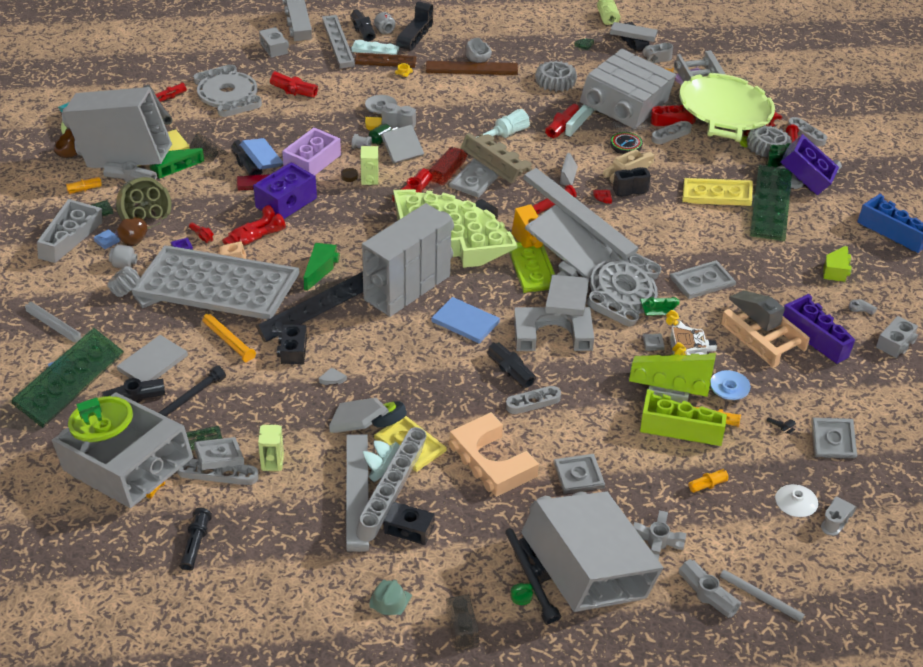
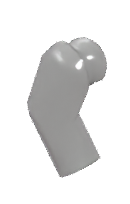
(861, 305)

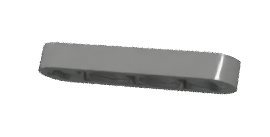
(217, 473)

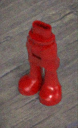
(255, 230)

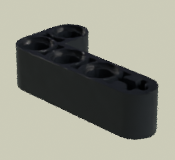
(417, 27)

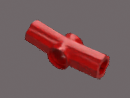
(293, 85)
(418, 182)

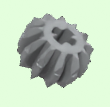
(123, 281)

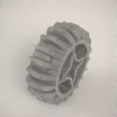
(556, 76)
(762, 138)

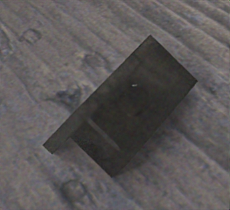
(209, 147)

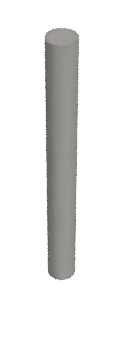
(765, 597)

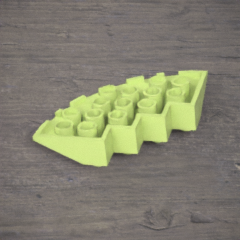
(476, 232)

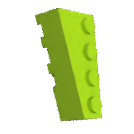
(675, 372)
(681, 420)

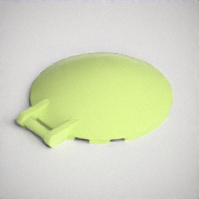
(726, 103)

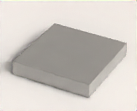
(402, 144)
(833, 437)
(218, 453)
(579, 473)

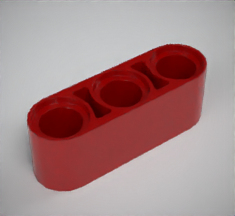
(670, 115)

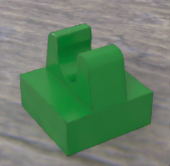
(89, 408)

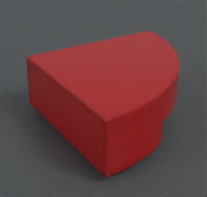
(603, 196)

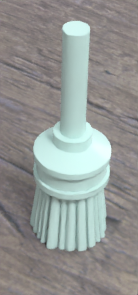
(510, 124)

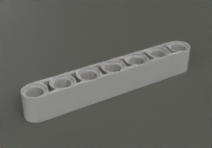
(391, 484)
(356, 490)

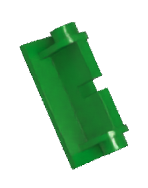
(658, 306)

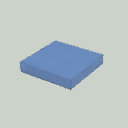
(261, 153)

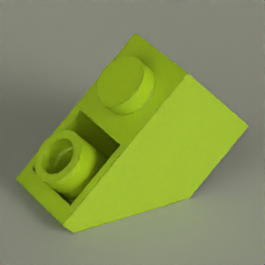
(837, 265)

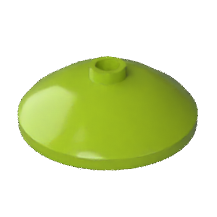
(115, 418)

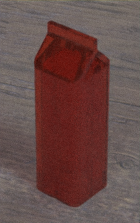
(447, 165)

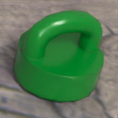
(521, 594)

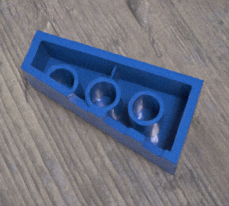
(892, 223)

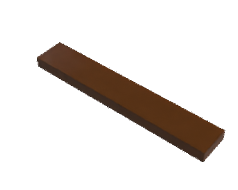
(458, 67)

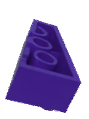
(824, 334)

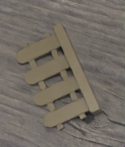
(492, 157)

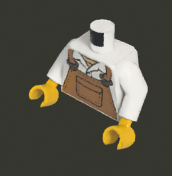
(686, 339)

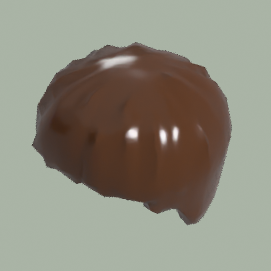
(65, 145)
(131, 231)

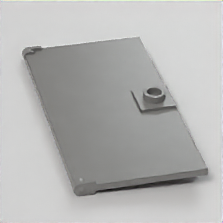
(572, 242)

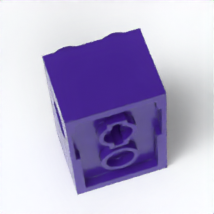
(286, 190)

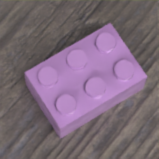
(313, 151)

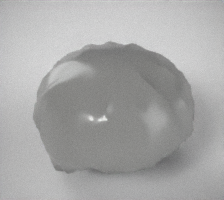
(477, 50)

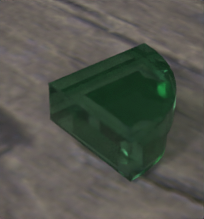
(584, 43)

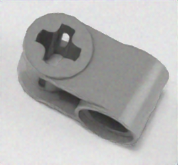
(659, 53)
(837, 516)

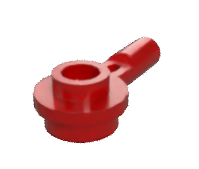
(203, 233)

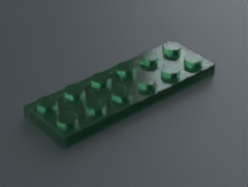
(771, 203)
(67, 377)

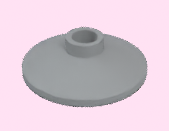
(376, 103)

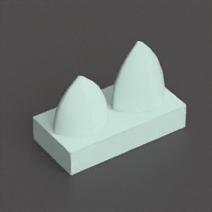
(380, 463)

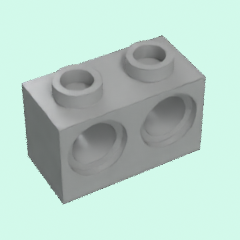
(897, 337)

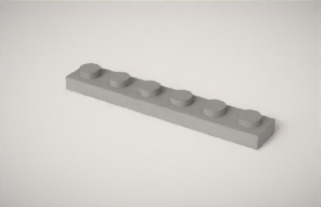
(338, 41)

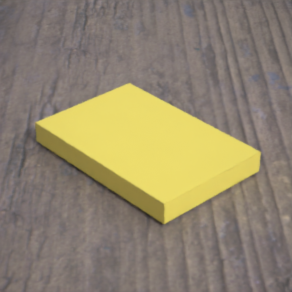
(397, 433)

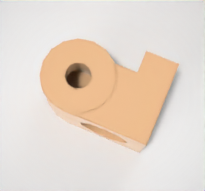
(233, 249)

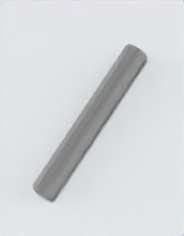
(53, 322)

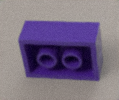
(809, 164)

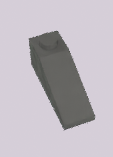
(760, 308)

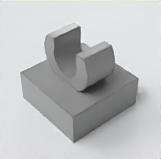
(566, 270)

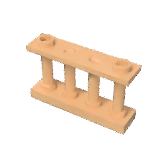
(760, 344)

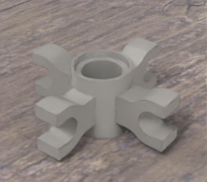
(659, 535)

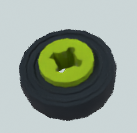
(396, 413)

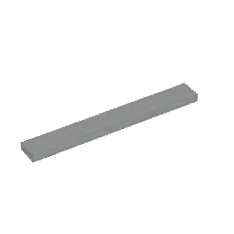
(581, 213)

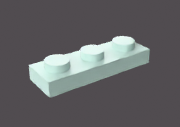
(374, 47)

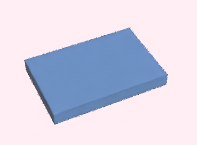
(465, 320)

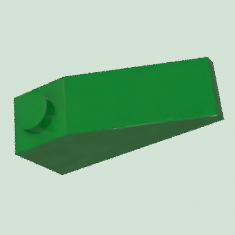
(178, 160)
(320, 263)

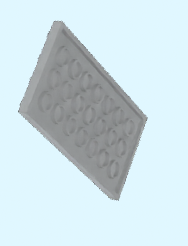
(216, 282)

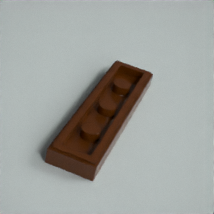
(384, 59)

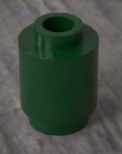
(376, 133)

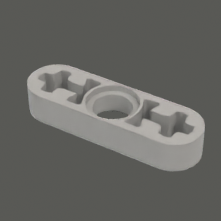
(678, 130)
(815, 136)
(537, 394)

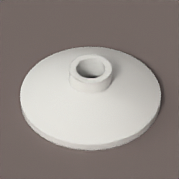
(796, 506)

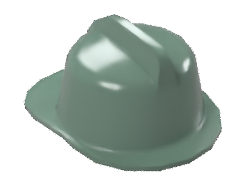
(389, 598)

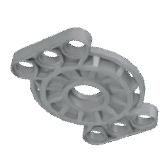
(242, 95)
(624, 301)

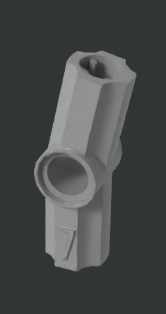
(127, 171)
(708, 589)

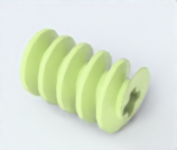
(608, 11)

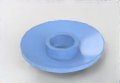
(730, 385)

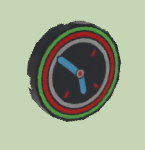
(625, 142)

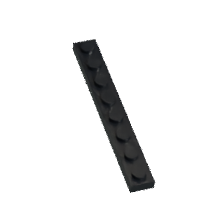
(312, 307)

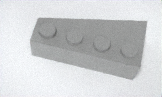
(297, 19)
(68, 229)

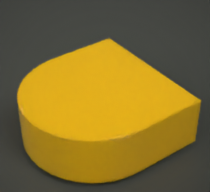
(372, 122)

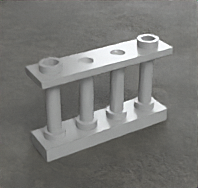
(709, 62)

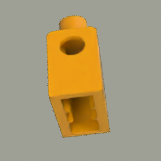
(522, 217)

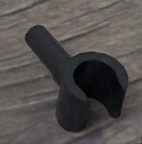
(783, 425)

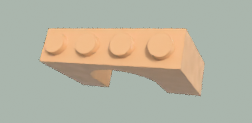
(496, 475)

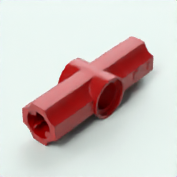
(560, 120)

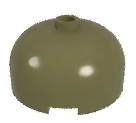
(148, 195)

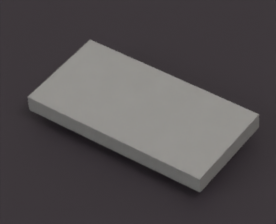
(567, 296)

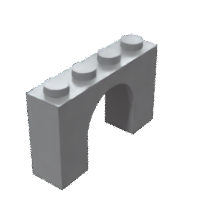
(530, 319)

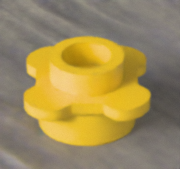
(404, 70)

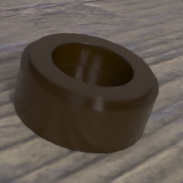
(349, 174)

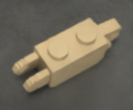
(629, 161)

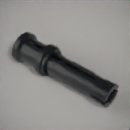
(196, 530)

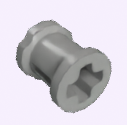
(358, 141)

